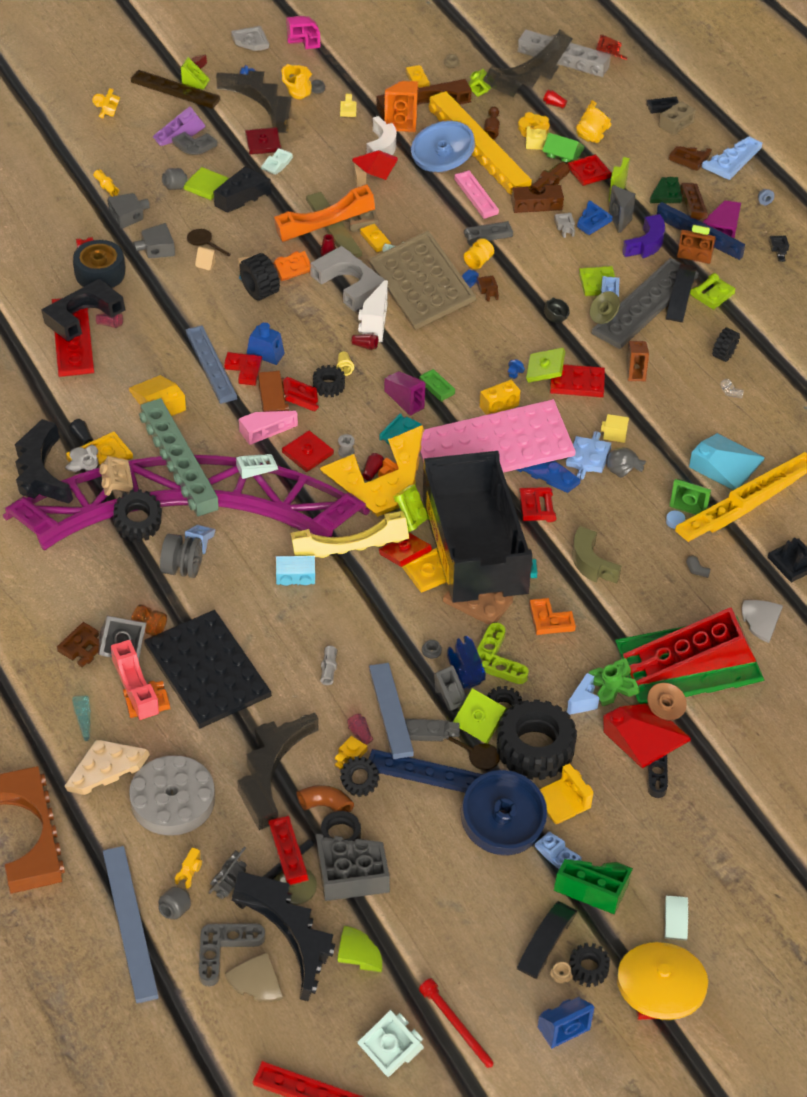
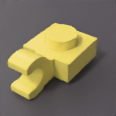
(348, 107)

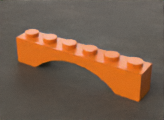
(296, 224)

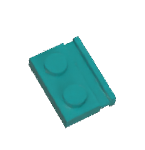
(397, 427)

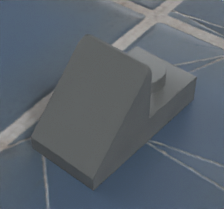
(450, 687)

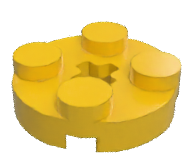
(535, 120)

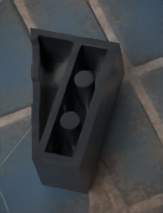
(241, 188)

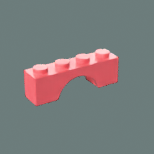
(140, 693)

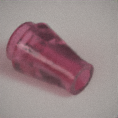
(104, 319)
(358, 726)

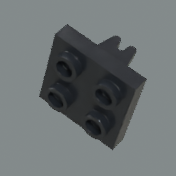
(791, 559)

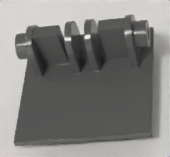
(226, 878)

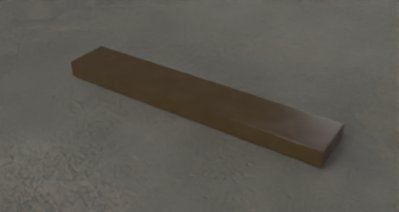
(175, 89)

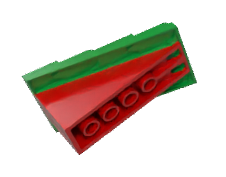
(692, 657)

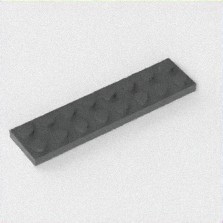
(640, 306)

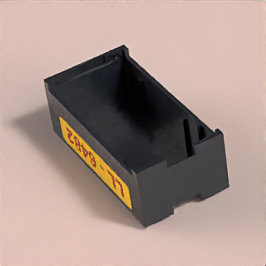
(475, 526)

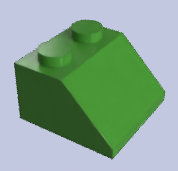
(563, 148)

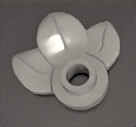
(83, 459)

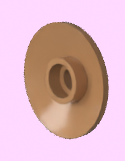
(671, 696)

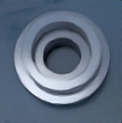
(763, 194)

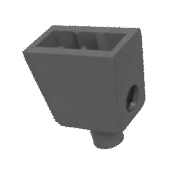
(127, 209)
(156, 242)

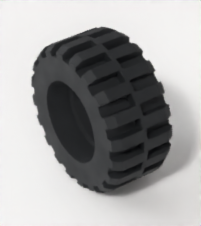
(540, 718)

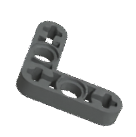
(221, 940)

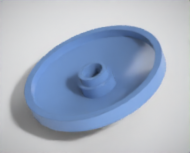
(443, 146)

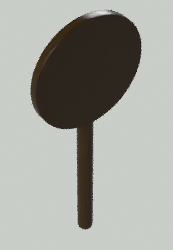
(202, 237)
(481, 756)

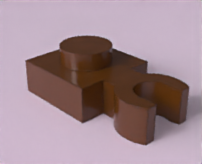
(488, 286)

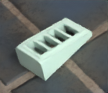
(250, 465)

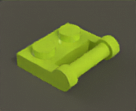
(715, 295)
(412, 506)

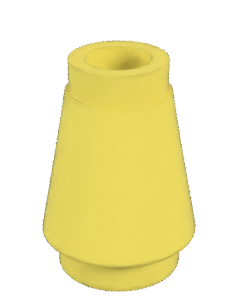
(345, 363)

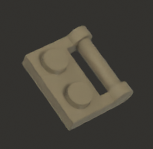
(365, 220)

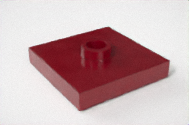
(262, 140)

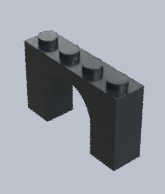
(95, 295)

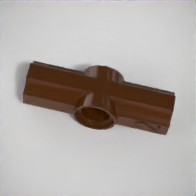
(549, 177)

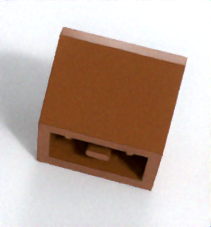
(696, 246)

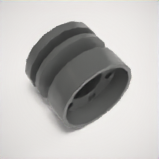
(176, 555)

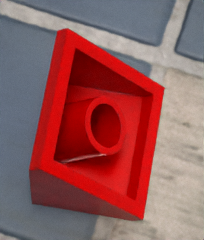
(376, 163)

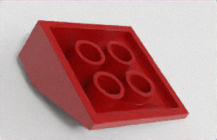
(643, 733)

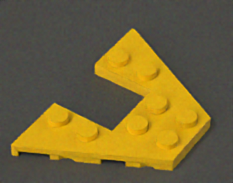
(379, 492)

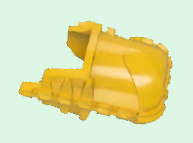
(299, 84)
(593, 124)

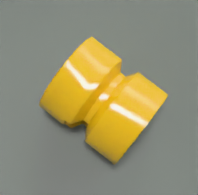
(478, 254)

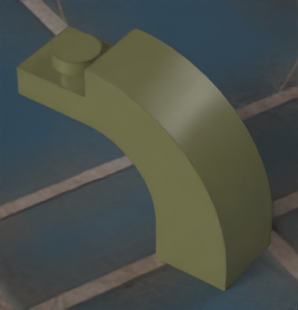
(588, 562)

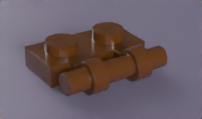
(78, 641)

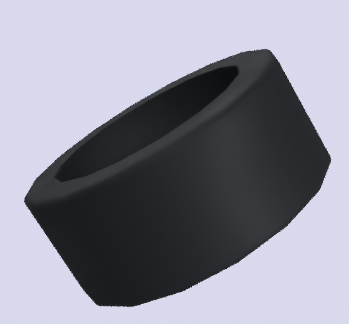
(341, 817)

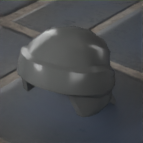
(622, 461)

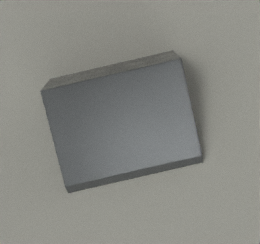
(621, 207)
(119, 630)

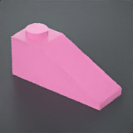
(266, 424)

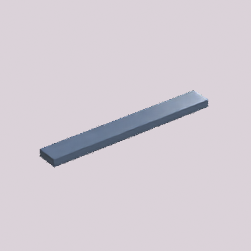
(130, 925)

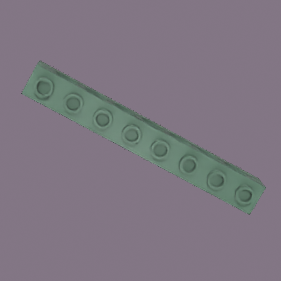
(178, 457)

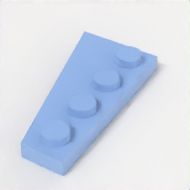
(733, 159)

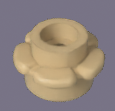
(563, 968)

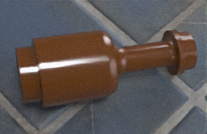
(492, 124)

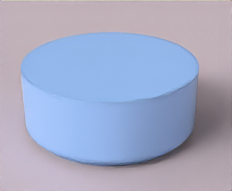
(674, 518)

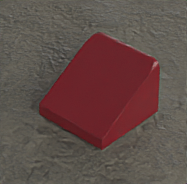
(200, 60)

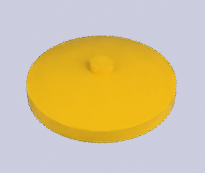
(662, 980)

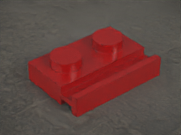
(300, 394)

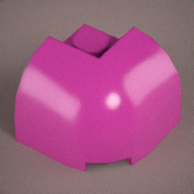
(303, 30)

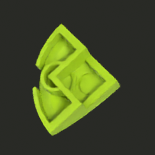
(359, 950)

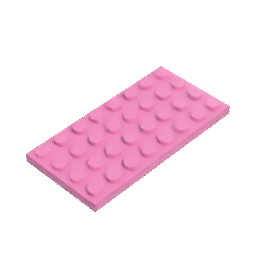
(521, 436)

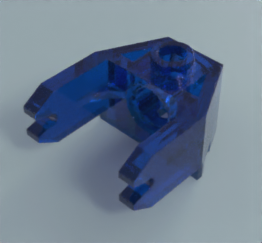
(467, 663)

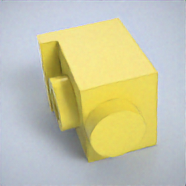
(535, 138)

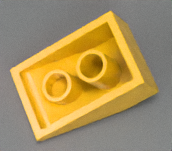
(160, 388)

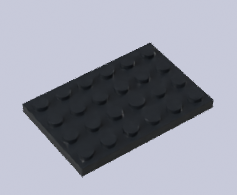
(207, 668)

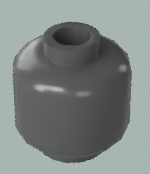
(174, 178)
(174, 903)

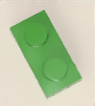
(437, 385)

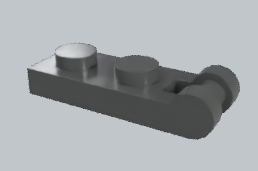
(489, 232)

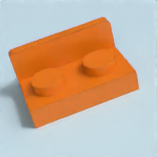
(292, 266)

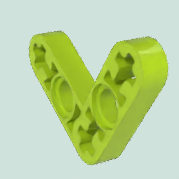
(491, 656)

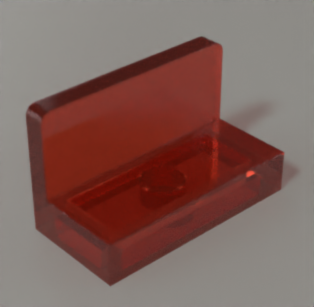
(610, 46)

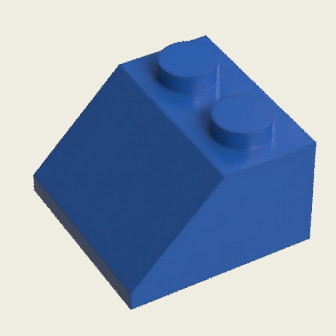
(566, 1021)

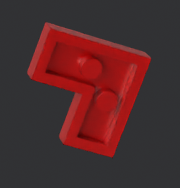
(247, 365)

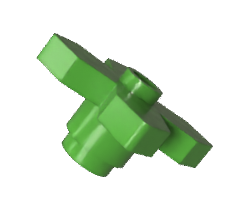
(614, 680)

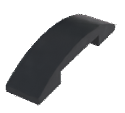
(681, 293)
(546, 938)

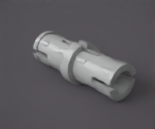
(328, 665)

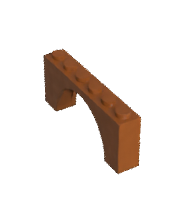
(40, 864)

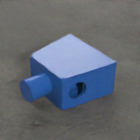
(266, 343)

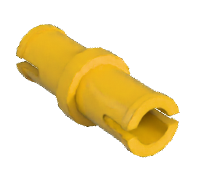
(106, 183)

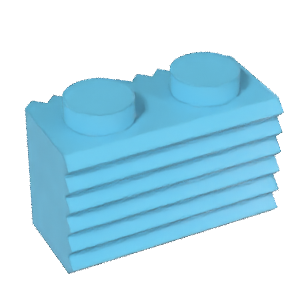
(295, 570)

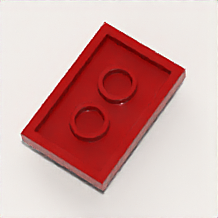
(579, 381)

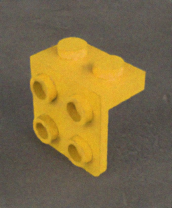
(567, 796)

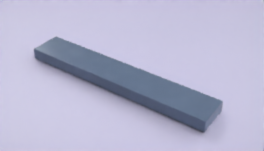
(211, 364)
(391, 711)

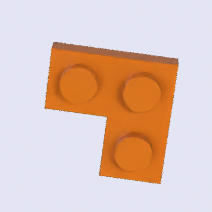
(548, 622)

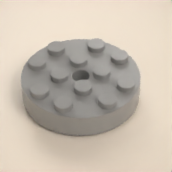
(168, 814)

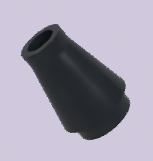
(80, 431)

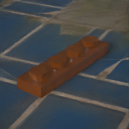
(694, 201)

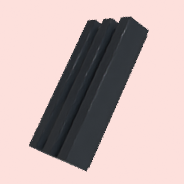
(661, 104)

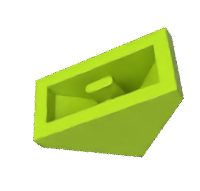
(193, 75)

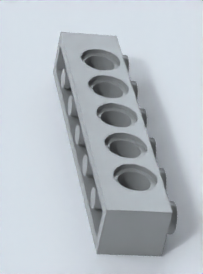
(575, 56)

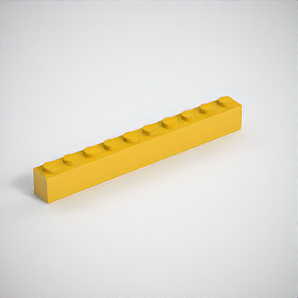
(486, 149)

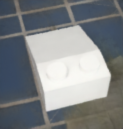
(374, 312)

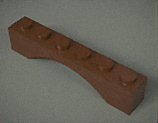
(458, 90)

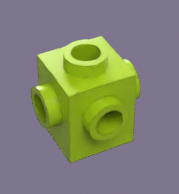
(477, 84)

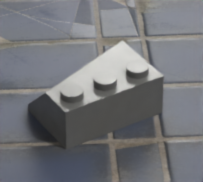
(352, 867)

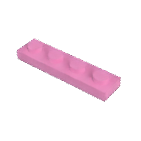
(476, 194)

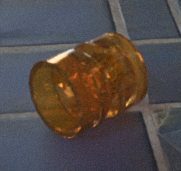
(154, 620)

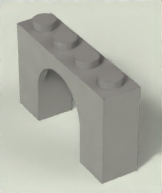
(345, 263)

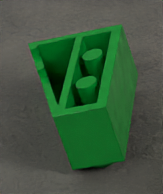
(593, 884)

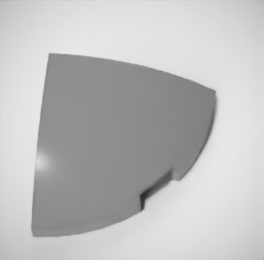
(761, 617)

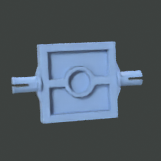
(589, 454)

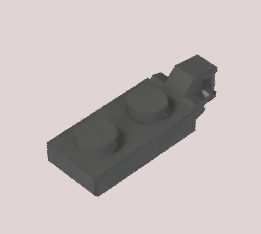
(431, 729)

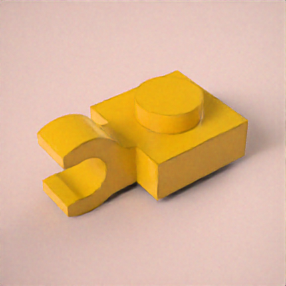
(350, 749)
(190, 865)

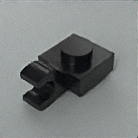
(780, 245)

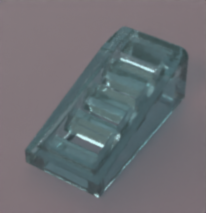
(83, 711)

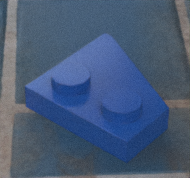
(593, 218)

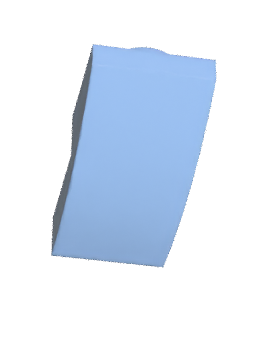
(554, 850)

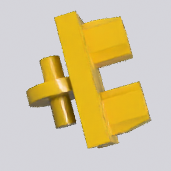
(107, 103)

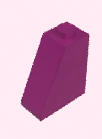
(725, 218)
(406, 391)

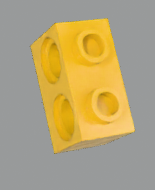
(500, 397)

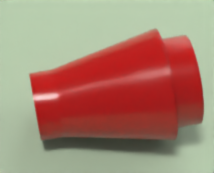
(554, 99)

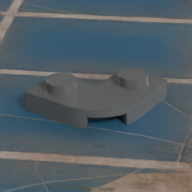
(194, 146)

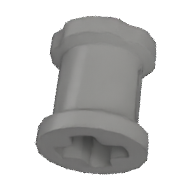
(346, 445)

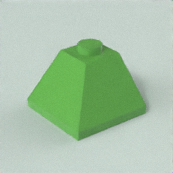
(689, 497)

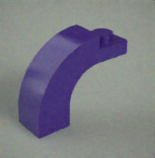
(651, 242)

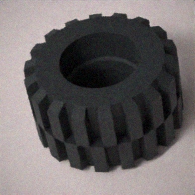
(259, 276)
(137, 501)

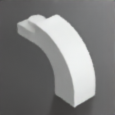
(387, 137)

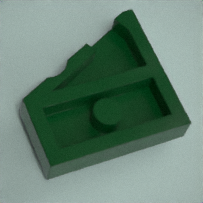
(667, 191)

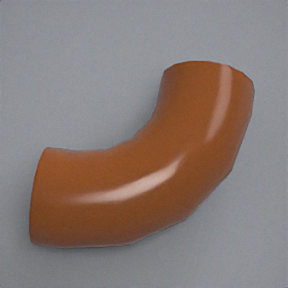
(324, 796)

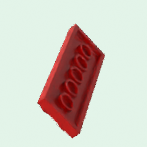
(75, 355)

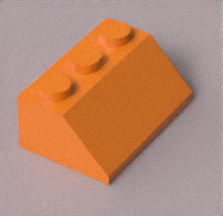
(402, 105)

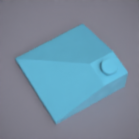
(724, 461)

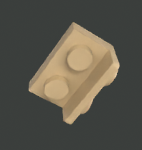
(115, 475)

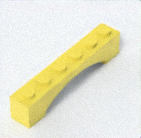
(390, 529)

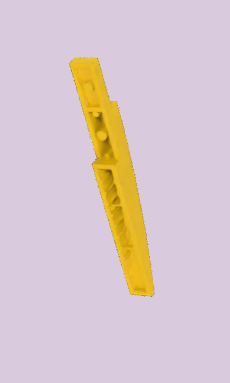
(744, 499)

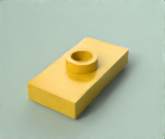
(416, 73)
(374, 237)

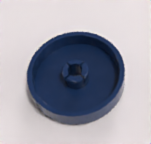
(499, 831)

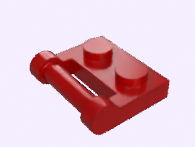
(531, 504)

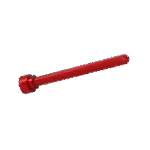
(430, 990)

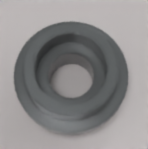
(318, 86)
(431, 645)

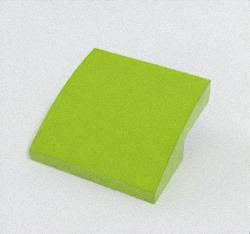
(619, 175)

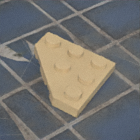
(104, 765)

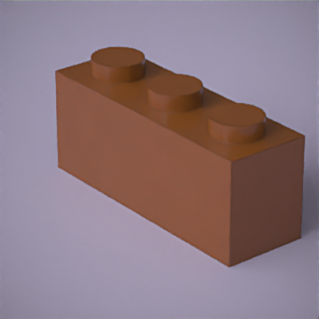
(272, 392)

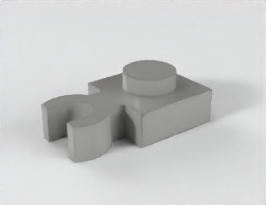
(565, 223)

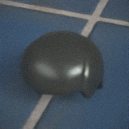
(556, 310)

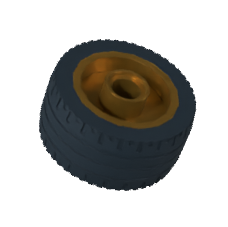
(99, 261)

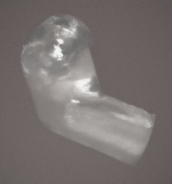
(730, 390)

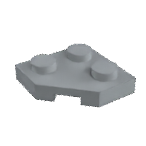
(250, 38)

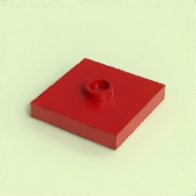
(589, 170)
(307, 451)
(406, 550)

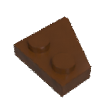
(689, 156)

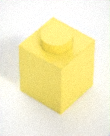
(615, 428)

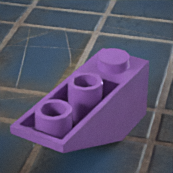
(185, 122)

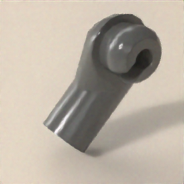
(695, 567)

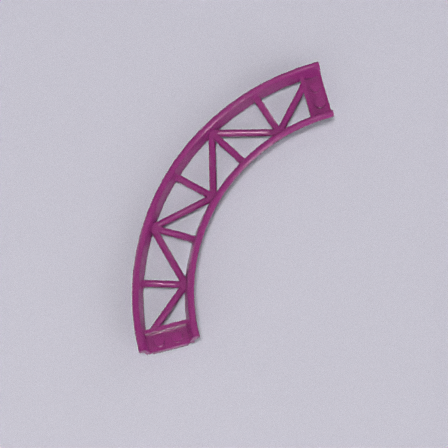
(51, 532)

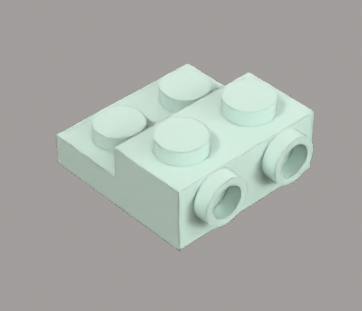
(391, 1043)

